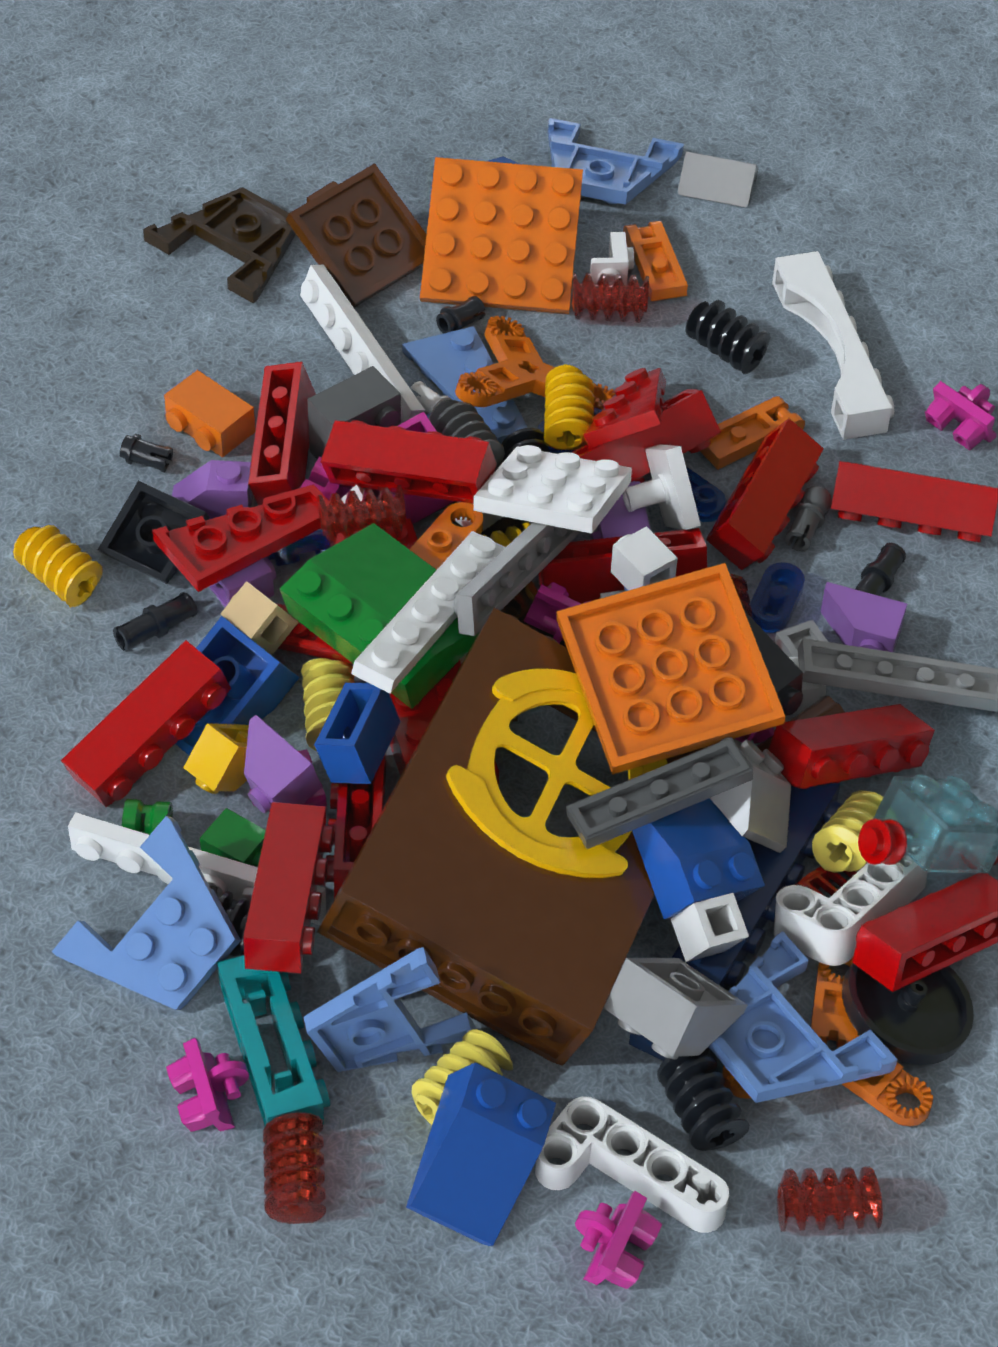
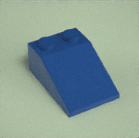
(253, 674)
(696, 858)
(479, 1152)

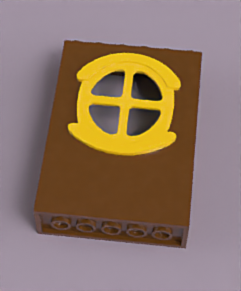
(509, 913)

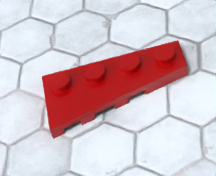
(630, 409)
(229, 543)

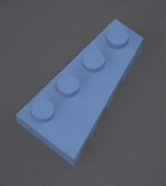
(453, 354)

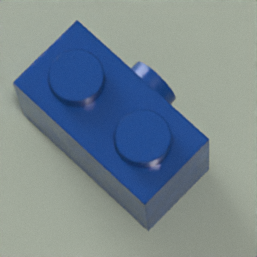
(357, 733)

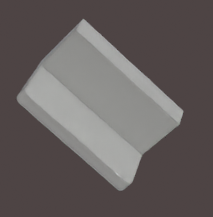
(717, 179)

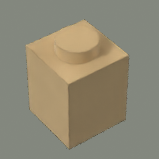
(259, 618)

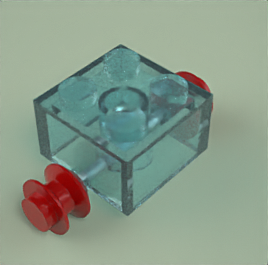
(934, 824)

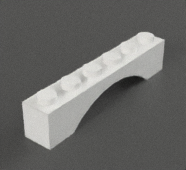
(809, 291)

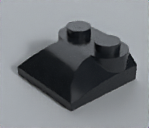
(132, 536)

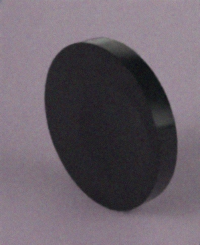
(917, 1022)

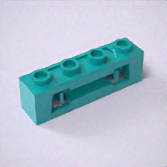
(299, 1055)

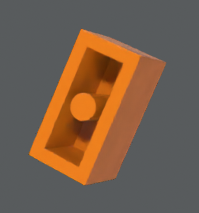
(209, 414)

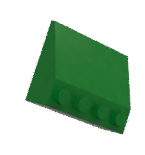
(357, 590)

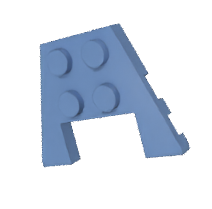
(609, 173)
(173, 942)
(372, 1023)
(775, 1049)

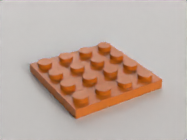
(502, 235)
(669, 668)

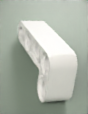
(829, 926)
(680, 1198)

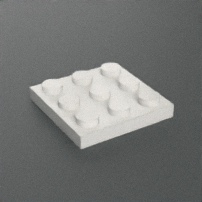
(553, 489)

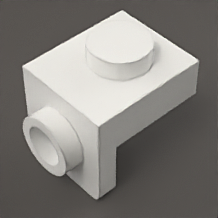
(619, 261)

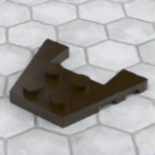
(238, 225)

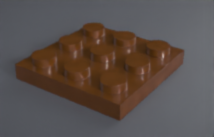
(361, 234)

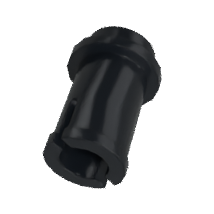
(461, 315)
(144, 452)

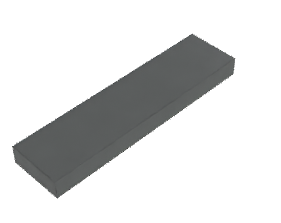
(659, 793)

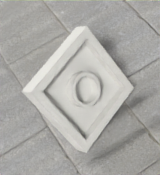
(668, 487)

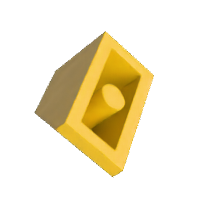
(219, 757)

